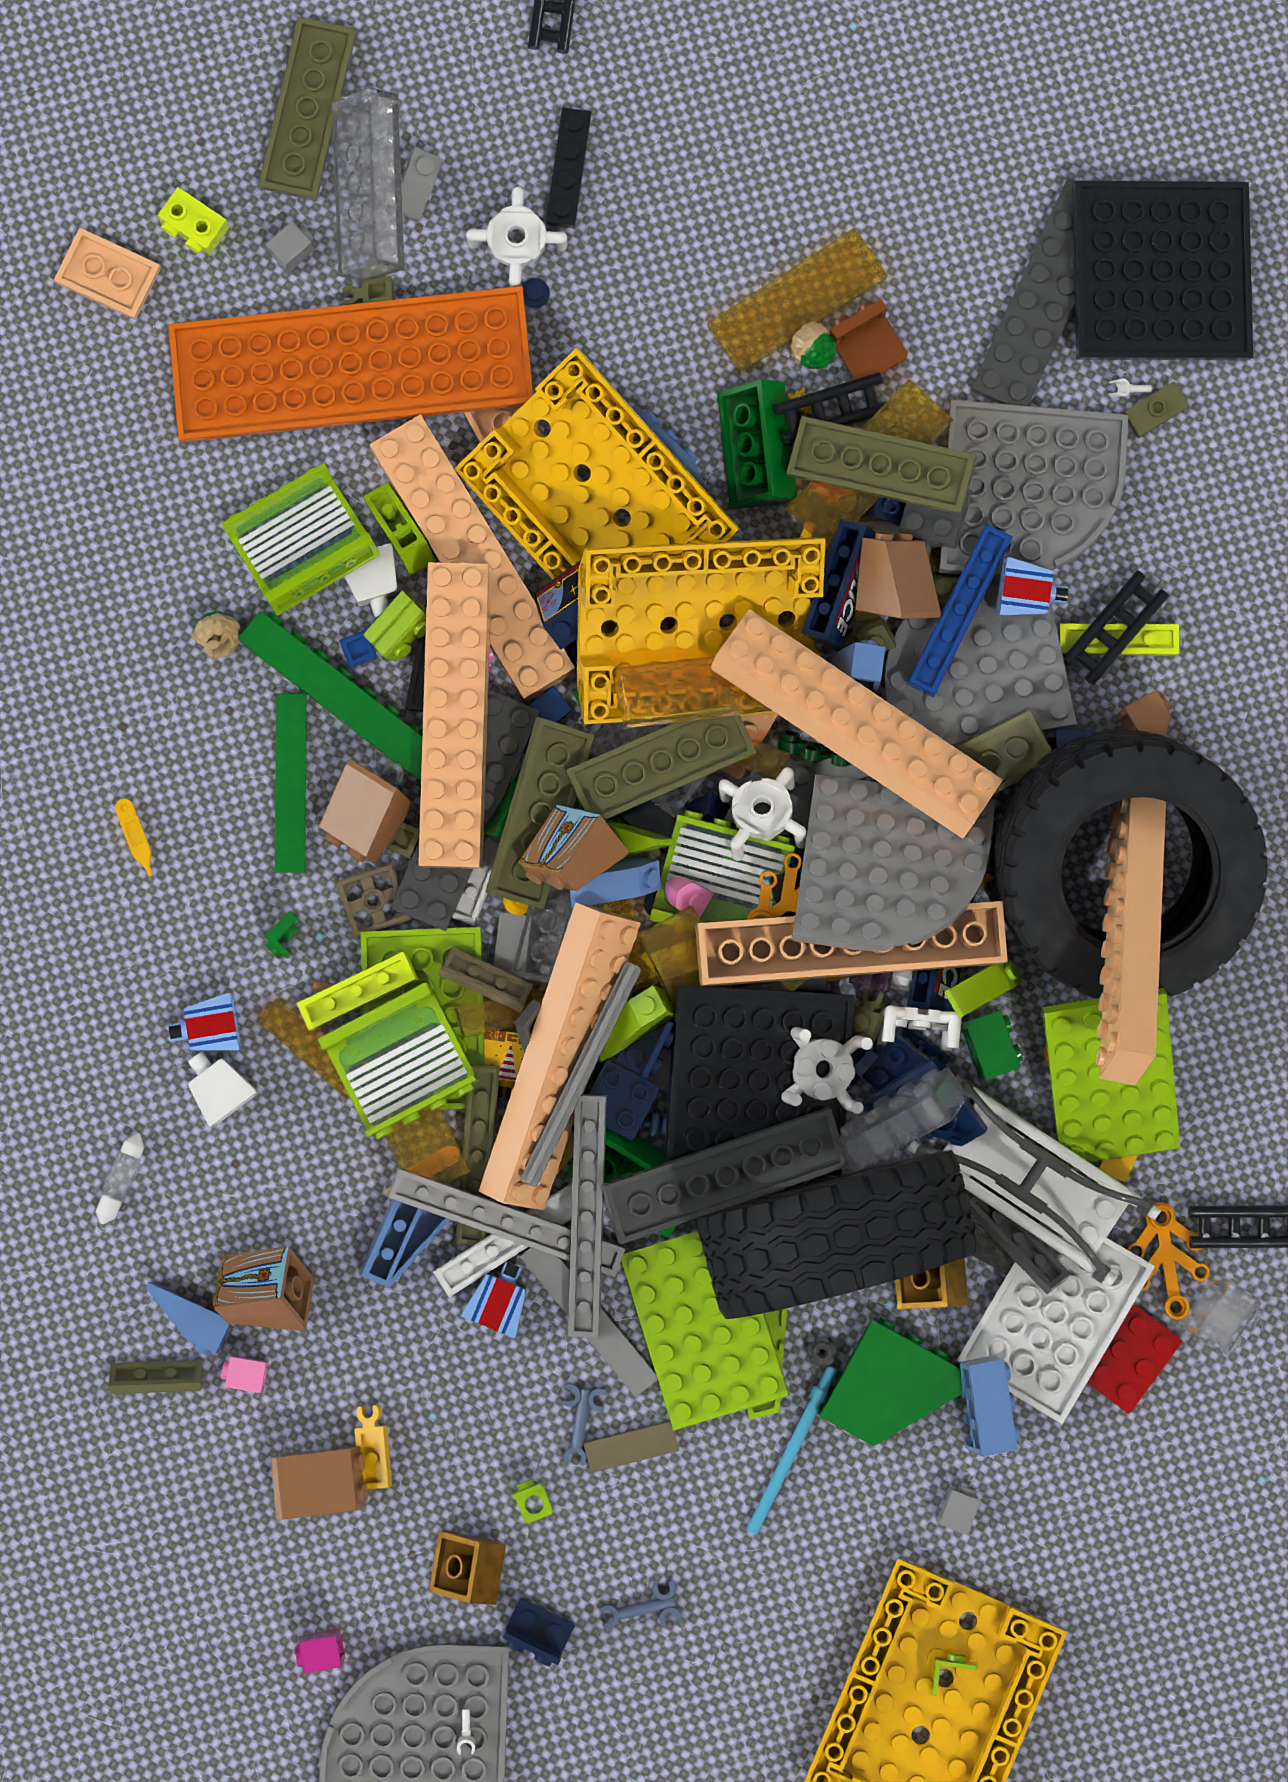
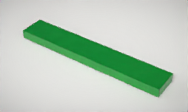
(290, 783)

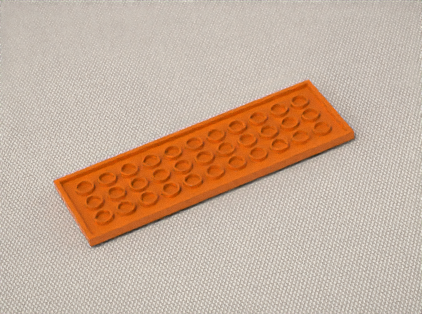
(350, 364)

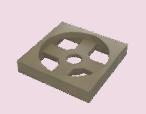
(344, 886)

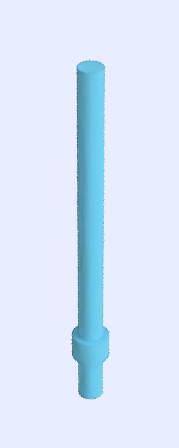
(818, 1396)

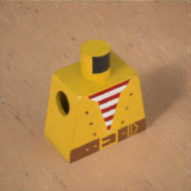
(506, 1051)

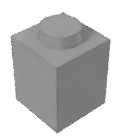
(290, 246)
(959, 1509)

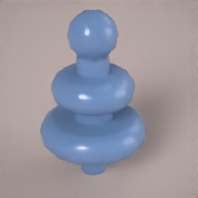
(654, 1125)

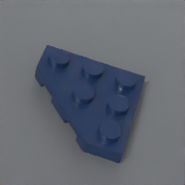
(961, 1130)

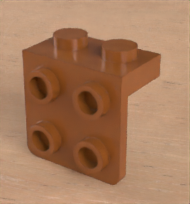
(867, 341)

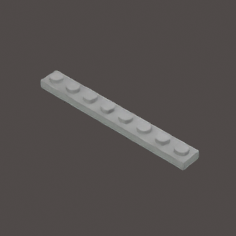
(587, 1216)
(493, 1217)

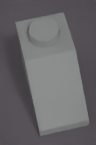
(418, 182)

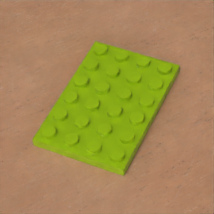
(427, 953)
(1104, 1116)
(699, 1357)

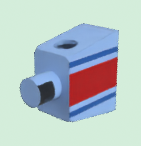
(1026, 589)
(209, 1026)
(498, 1301)

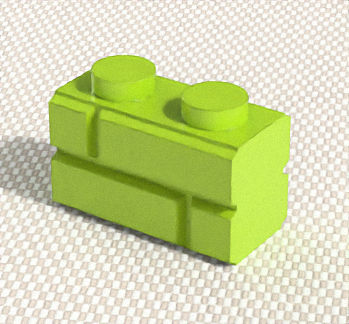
(398, 627)

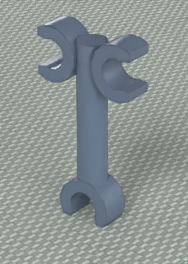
(583, 1399)
(664, 1603)

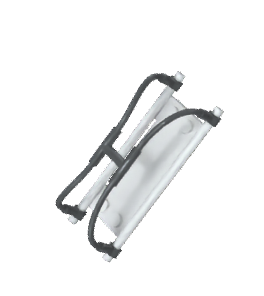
(1042, 1184)

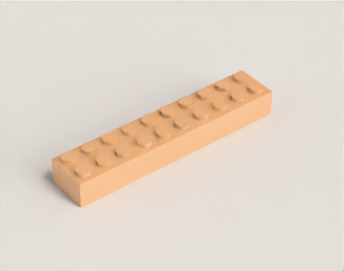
(461, 535)
(455, 715)
(856, 723)
(1131, 940)
(765, 950)
(579, 986)

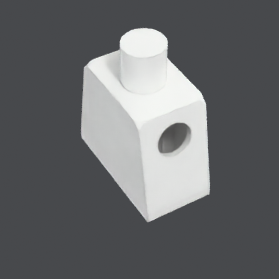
(375, 581)
(218, 1088)

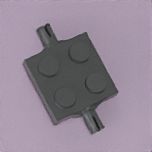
(933, 525)

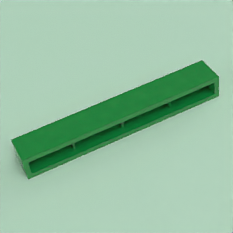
(335, 691)

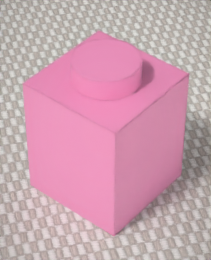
(245, 1373)

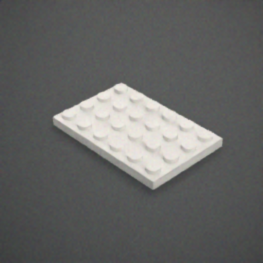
(1058, 1336)

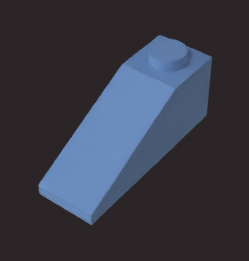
(623, 880)
(194, 1320)

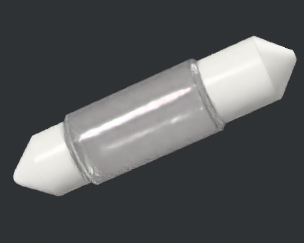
(120, 1178)

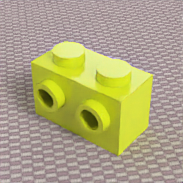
(192, 222)

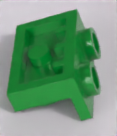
(284, 929)

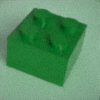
(991, 1045)

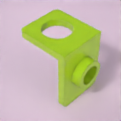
(527, 1489)
(952, 1660)

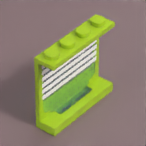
(300, 539)
(705, 857)
(399, 1060)

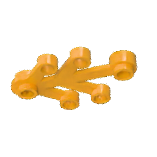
(788, 897)
(1167, 1255)

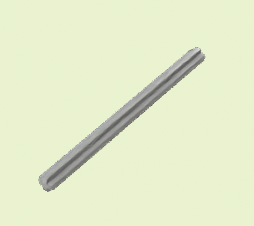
(580, 1074)

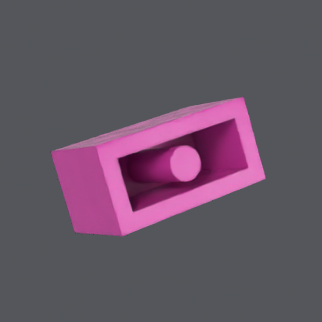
(320, 1651)

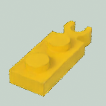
(375, 1448)

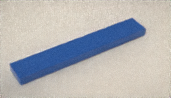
(959, 610)

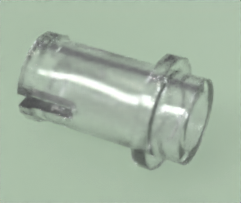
(392, 767)

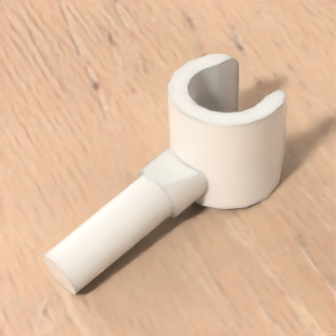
(1125, 388)
(466, 1732)

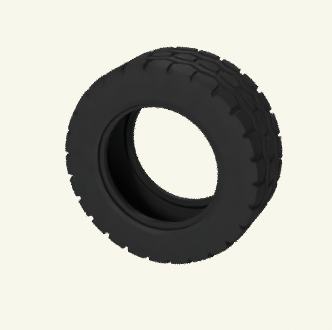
(1075, 783)
(838, 1235)

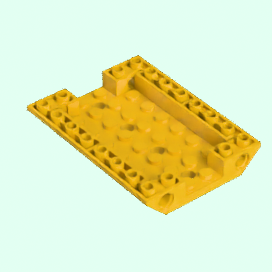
(554, 513)
(696, 588)
(972, 1720)

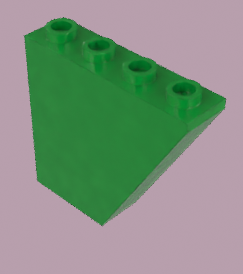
(889, 1384)

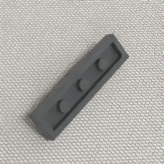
(1021, 1246)

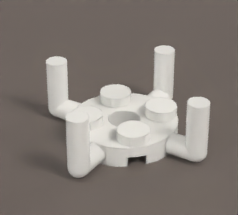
(520, 253)
(766, 825)
(919, 1019)
(840, 1071)

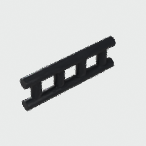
(561, 37)
(840, 392)
(1115, 646)
(1234, 1237)

